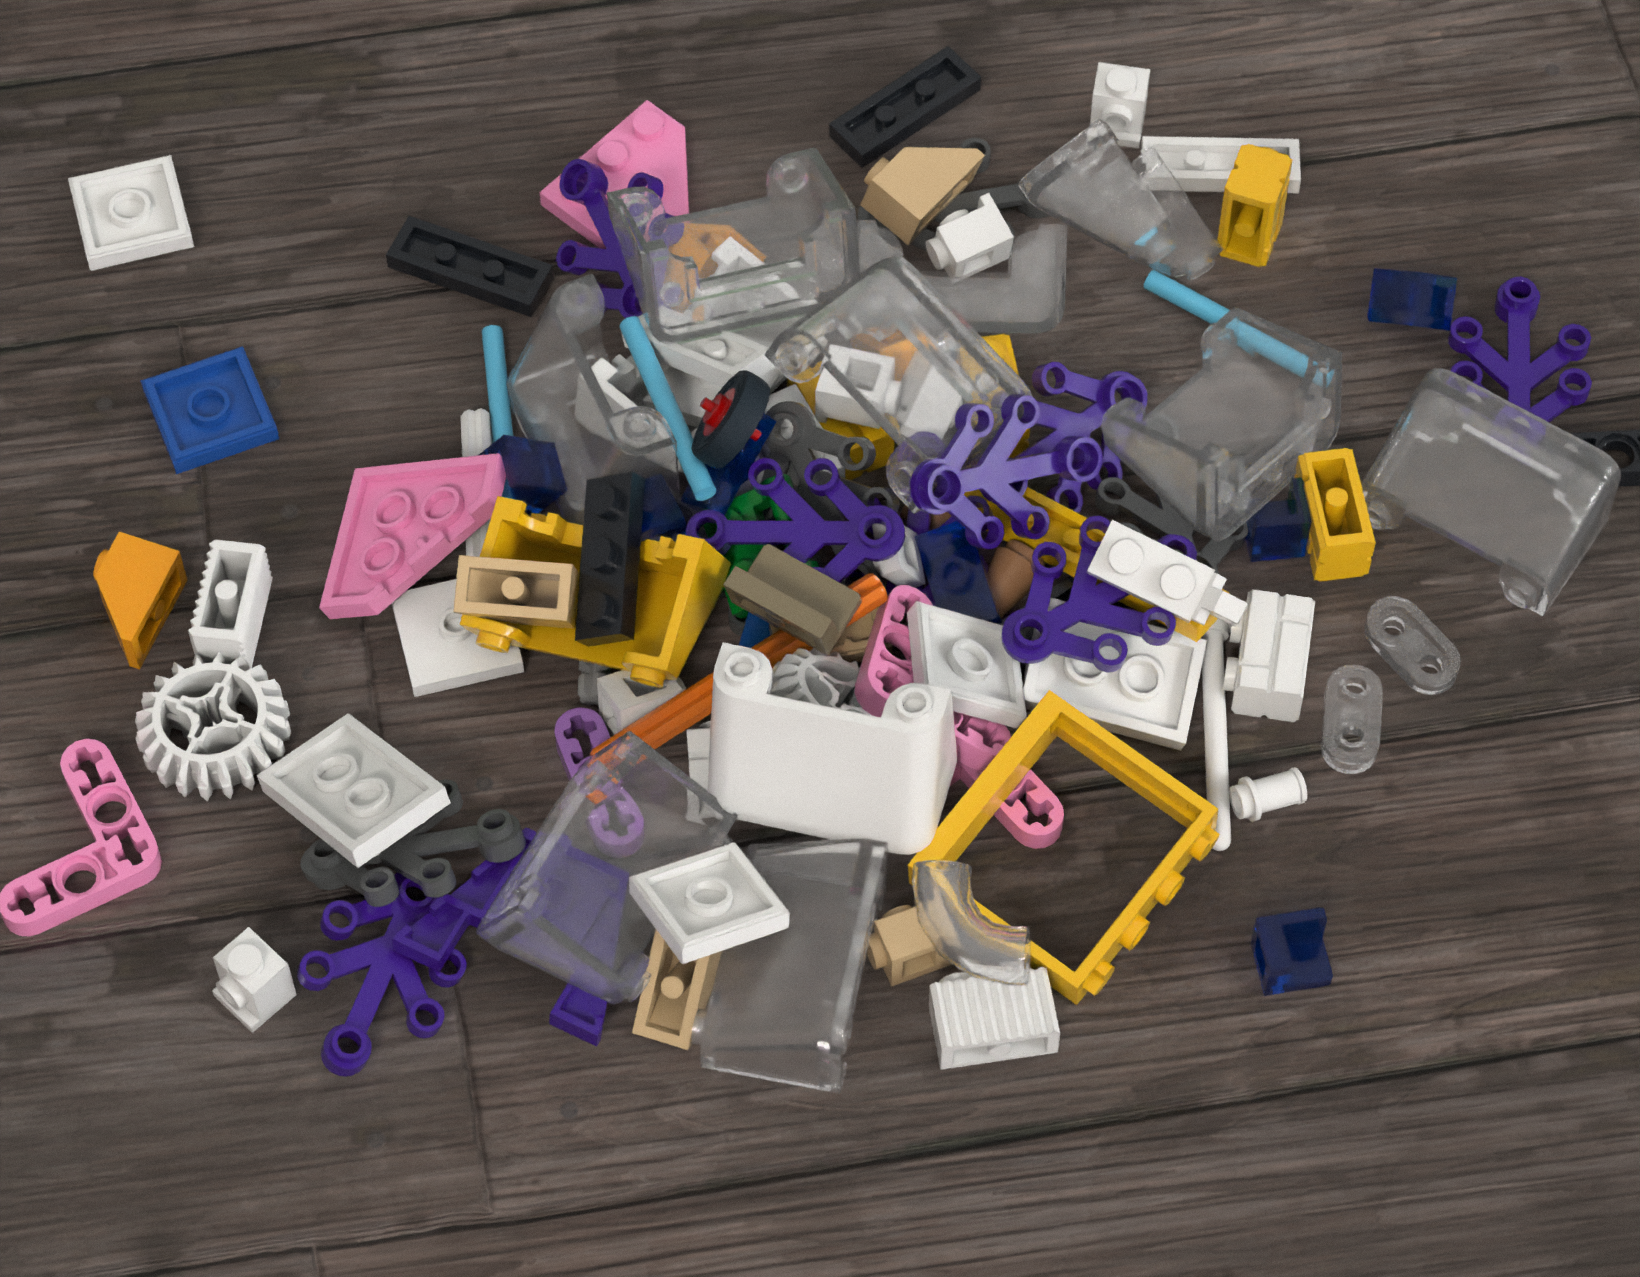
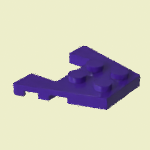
(439, 931)

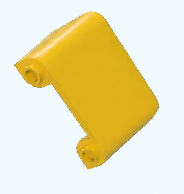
(674, 595)

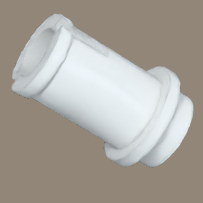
(1269, 793)

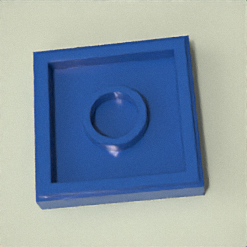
(209, 410)

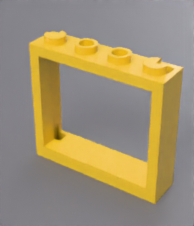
(1058, 718)

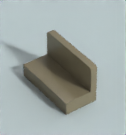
(794, 598)

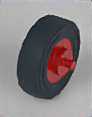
(730, 419)

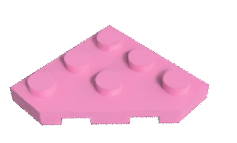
(641, 143)
(403, 525)

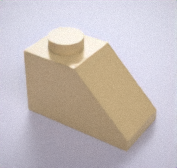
(918, 186)
(517, 591)
(673, 995)

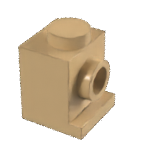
(902, 946)

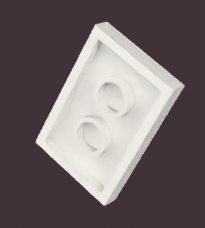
(1142, 700)
(353, 790)

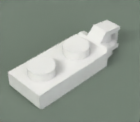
(1163, 577)

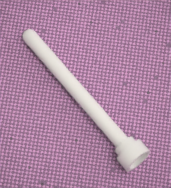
(1216, 730)

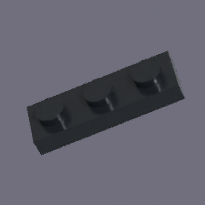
(904, 106)
(470, 266)
(610, 559)

